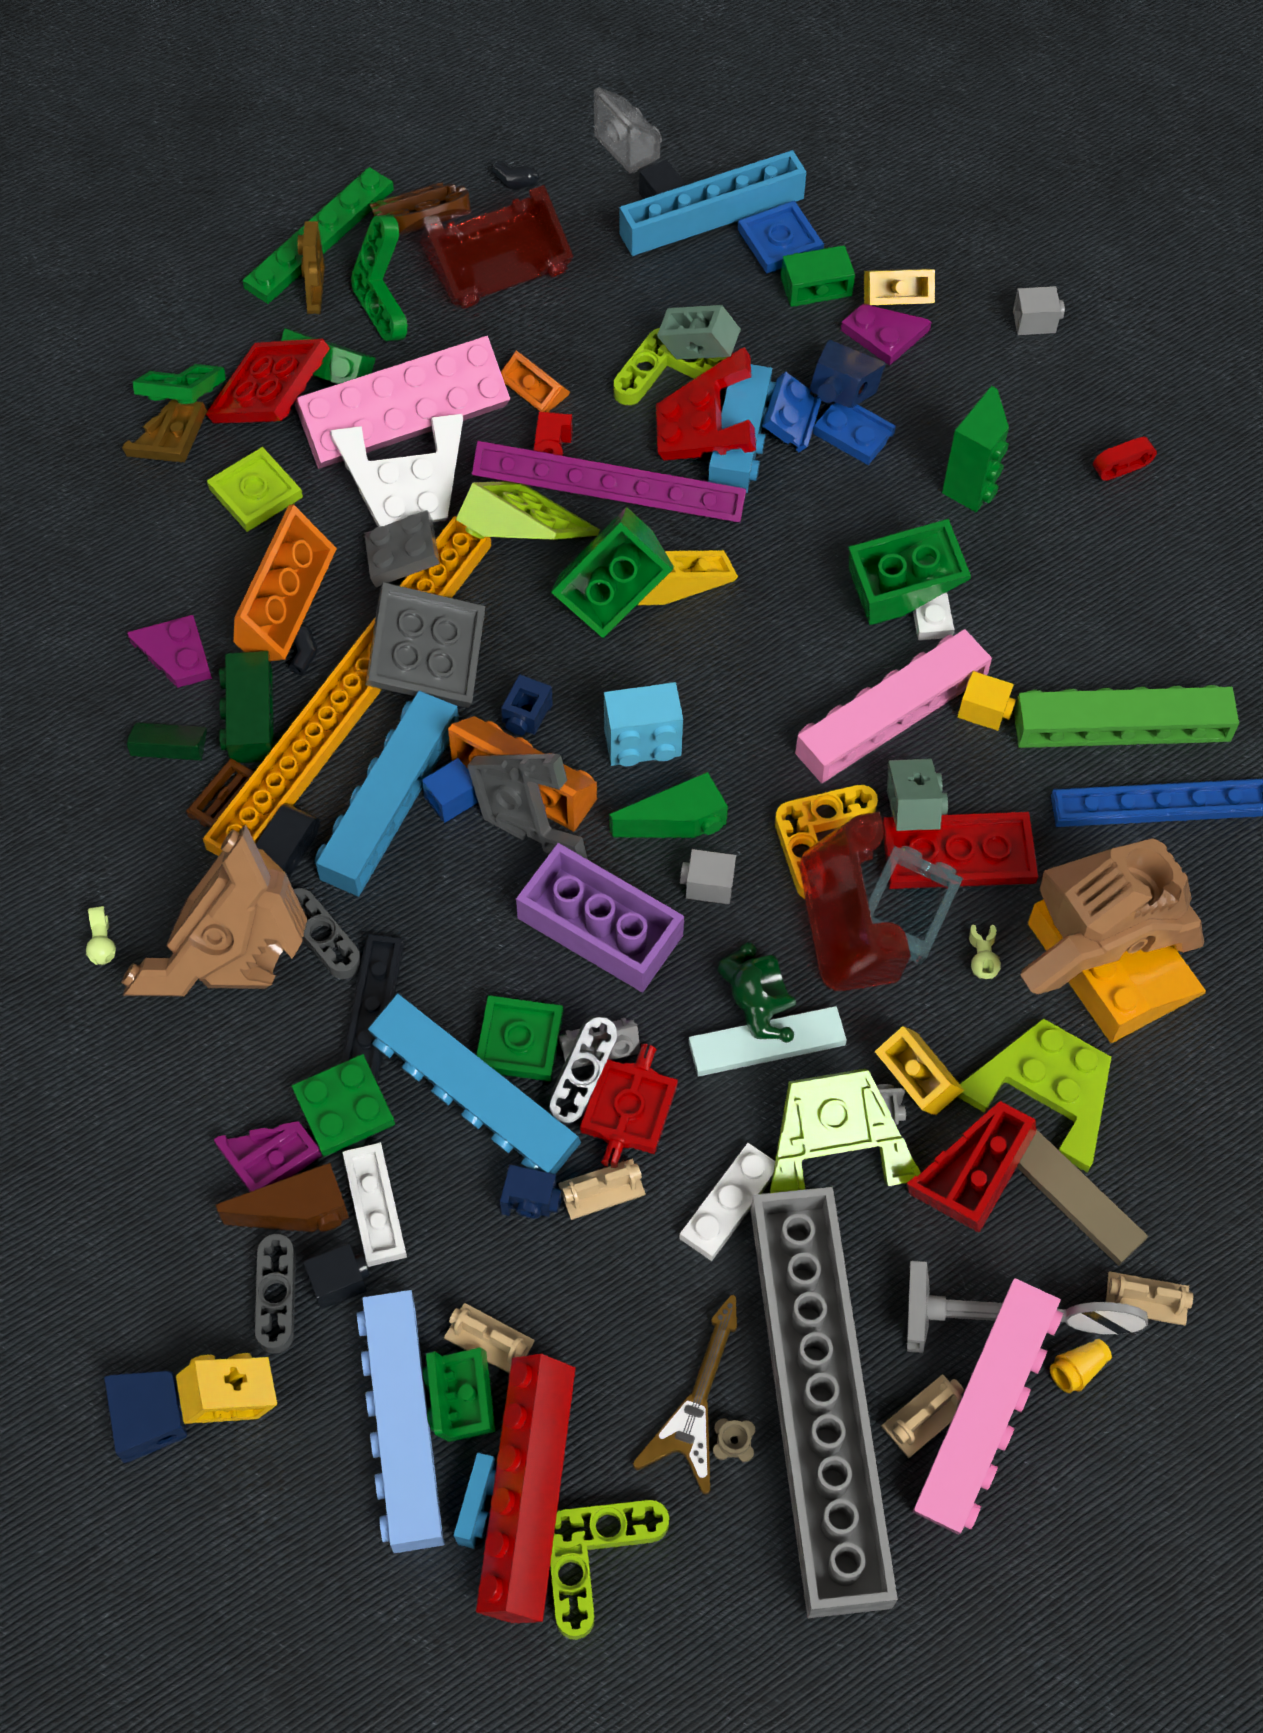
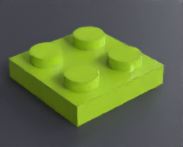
(254, 489)

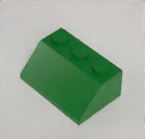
(977, 453)
(613, 573)

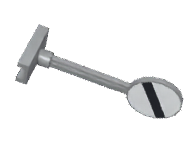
(1086, 1317)

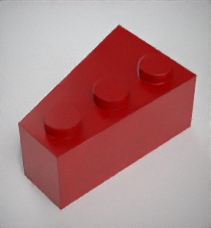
(977, 1167)

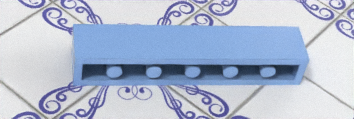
(402, 1423)

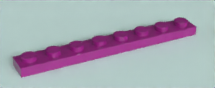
(608, 481)

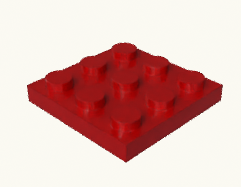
(268, 381)

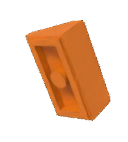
(533, 383)

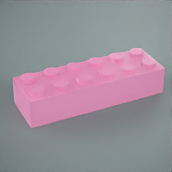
(404, 398)

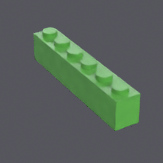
(1125, 716)

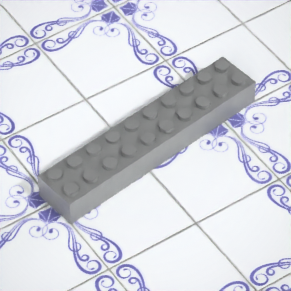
(822, 1405)

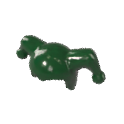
(758, 991)

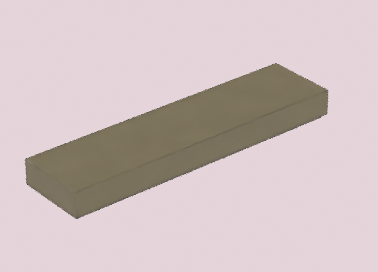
(1080, 1200)

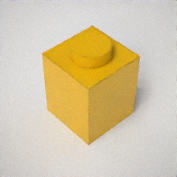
(986, 701)

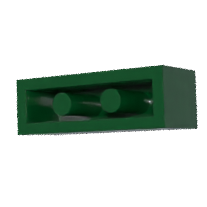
(247, 706)

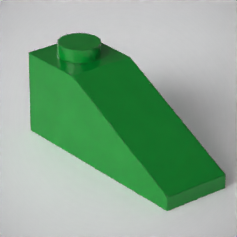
(339, 363)
(675, 813)

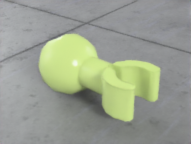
(100, 948)
(985, 962)

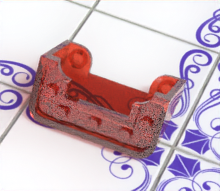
(498, 249)
(846, 942)

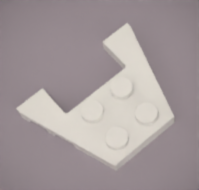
(404, 484)

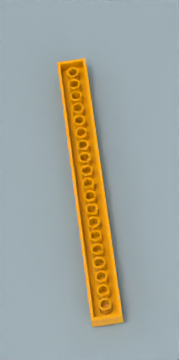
(336, 705)

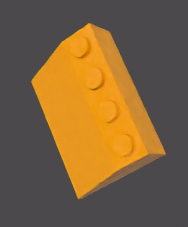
(1126, 991)

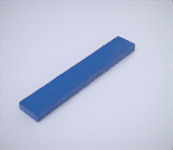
(1158, 802)

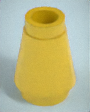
(1078, 1366)

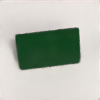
(167, 741)

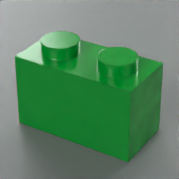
(817, 276)

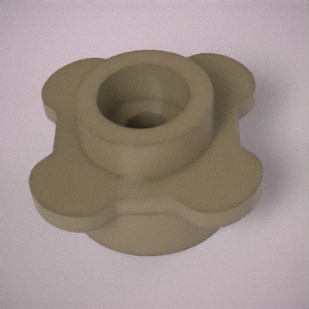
(734, 1428)

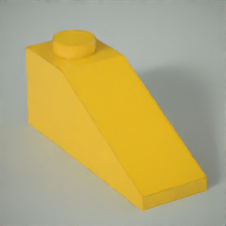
(691, 575)

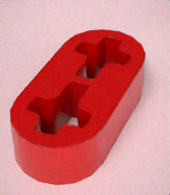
(1124, 458)

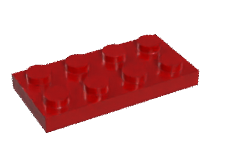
(978, 846)

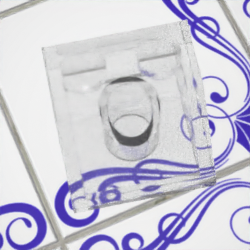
(624, 131)

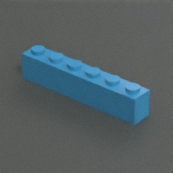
(711, 202)
(386, 794)
(474, 1086)

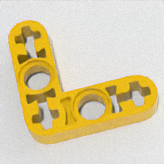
(810, 822)

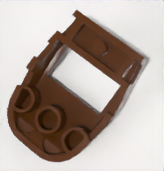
(432, 205)

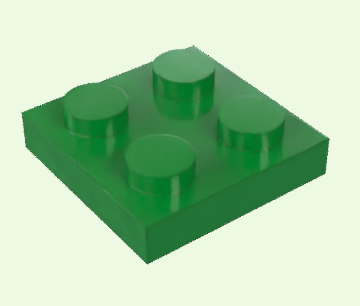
(520, 1037)
(343, 1105)

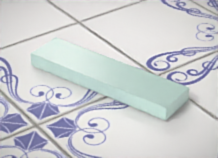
(738, 1048)

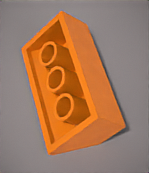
(283, 587)
(481, 738)

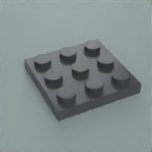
(425, 644)

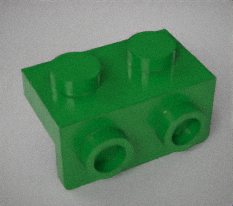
(459, 1394)

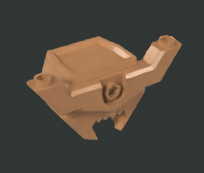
(1111, 906)
(228, 927)

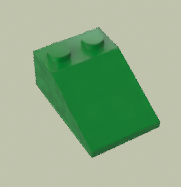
(906, 570)

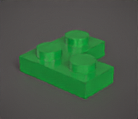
(183, 387)

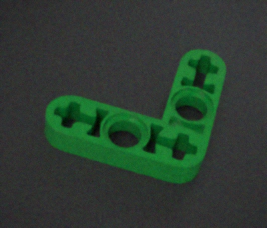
(369, 274)

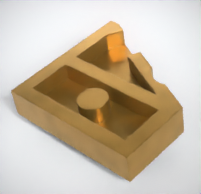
(312, 265)
(169, 434)

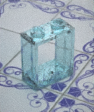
(939, 872)

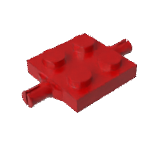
(629, 1106)

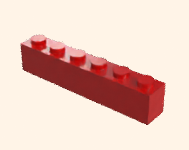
(526, 1490)

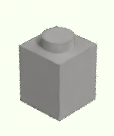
(1037, 310)
(709, 876)

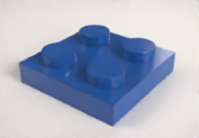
(778, 234)

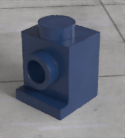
(526, 705)
(530, 1193)

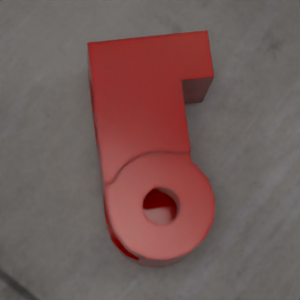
(552, 431)

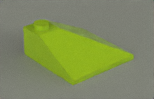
(518, 512)

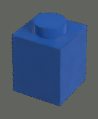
(450, 790)

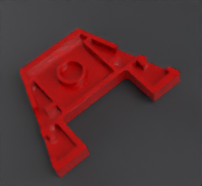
(691, 416)

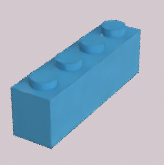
(743, 402)

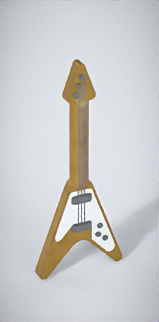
(688, 1426)

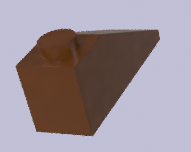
(295, 1204)

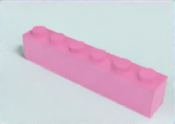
(891, 705)
(987, 1406)

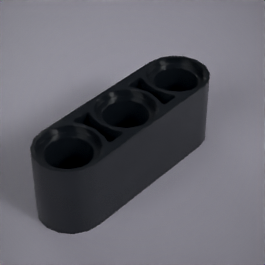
(289, 837)

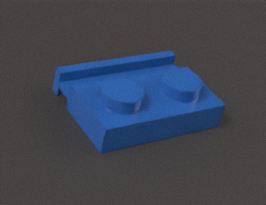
(792, 412)
(854, 431)

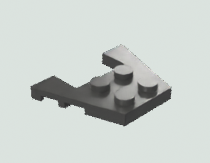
(512, 799)

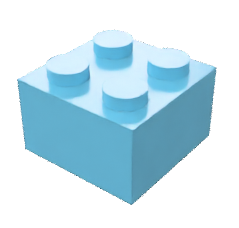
(643, 724)

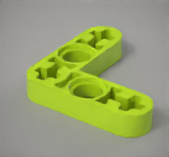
(645, 379)
(577, 1552)

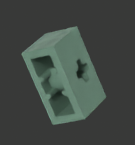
(699, 332)
(916, 794)

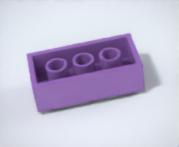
(600, 917)

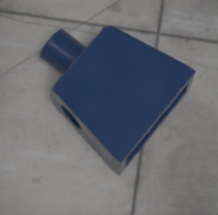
(846, 375)
(144, 1412)

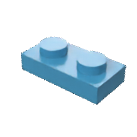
(473, 1519)

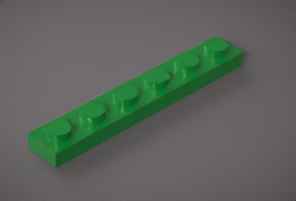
(334, 222)

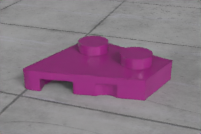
(884, 331)
(174, 649)
(269, 1154)

